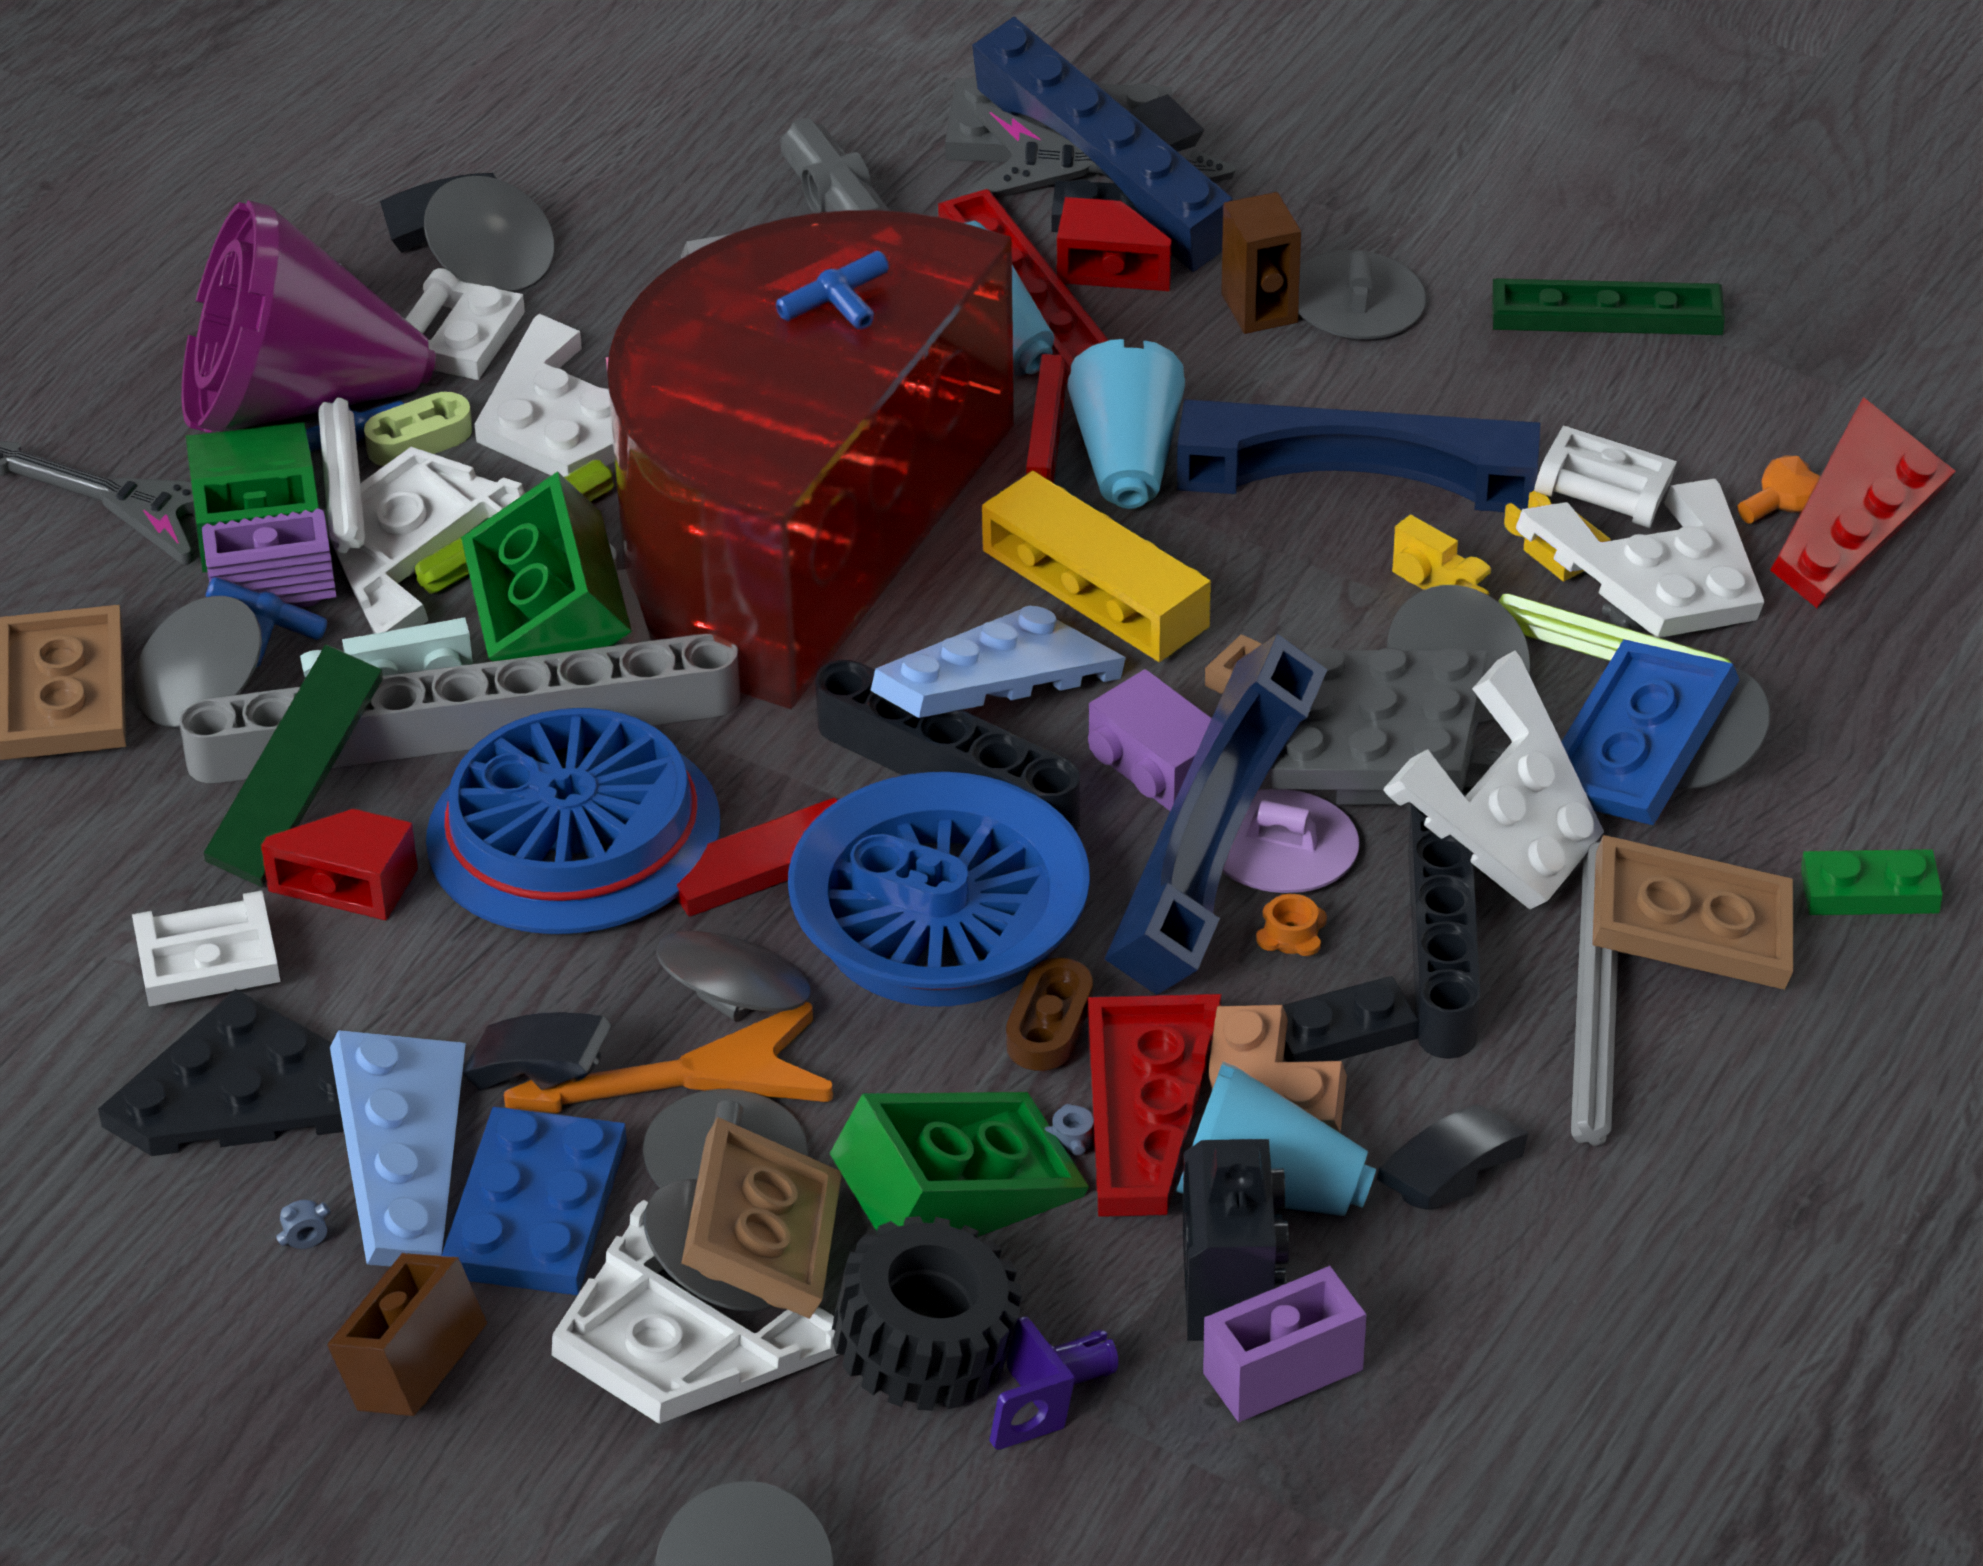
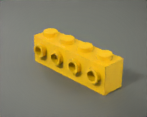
(1096, 566)

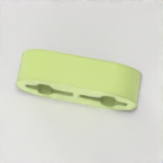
(424, 424)

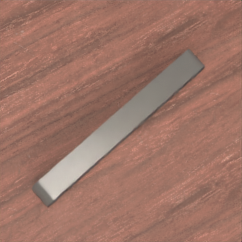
(463, 704)

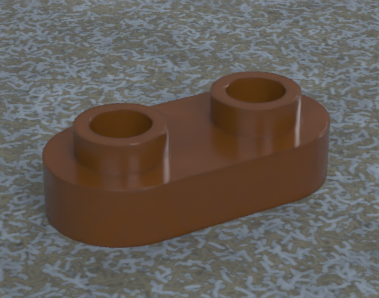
(1049, 1014)

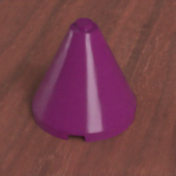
(289, 331)

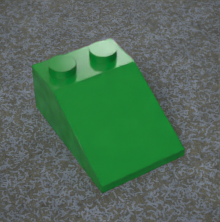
(954, 1159)

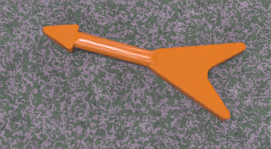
(737, 1062)

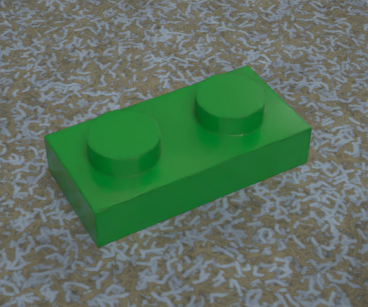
(1871, 882)

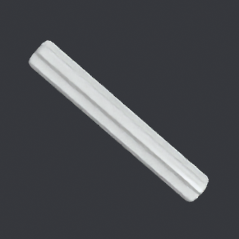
(341, 475)

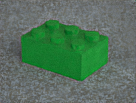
(545, 575)

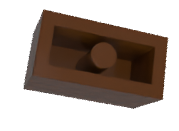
(1261, 262)
(407, 1334)

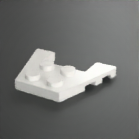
(542, 411)
(408, 514)
(1662, 579)
(1527, 811)
(669, 1348)

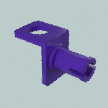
(1047, 1380)

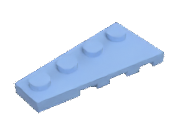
(995, 660)
(399, 1136)

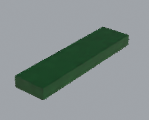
(1607, 306)
(294, 761)

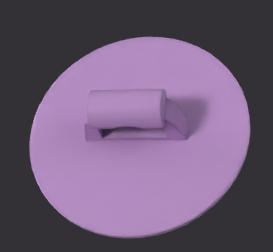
(1292, 843)

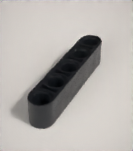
(937, 743)
(1443, 941)

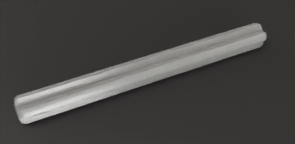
(1594, 1024)

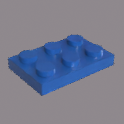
(1645, 727)
(536, 1199)

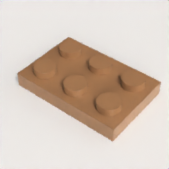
(62, 682)
(1693, 912)
(762, 1218)

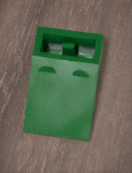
(250, 475)

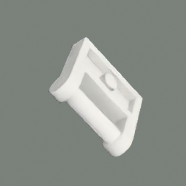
(474, 328)
(1606, 474)
(206, 950)

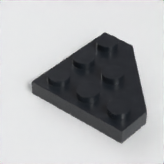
(231, 1080)

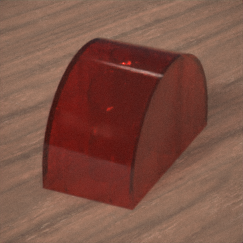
(802, 460)

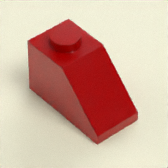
(1111, 247)
(344, 862)

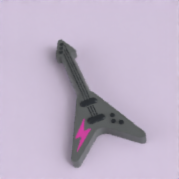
(1045, 157)
(144, 504)

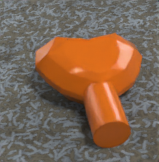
(1784, 487)

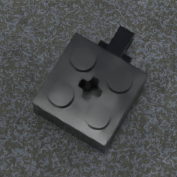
(1230, 1227)

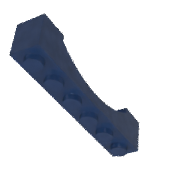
(1034, 80)
(1247, 442)
(1174, 900)

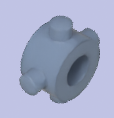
(1073, 1128)
(303, 1224)

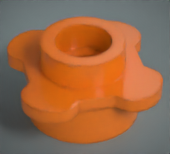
(1292, 925)

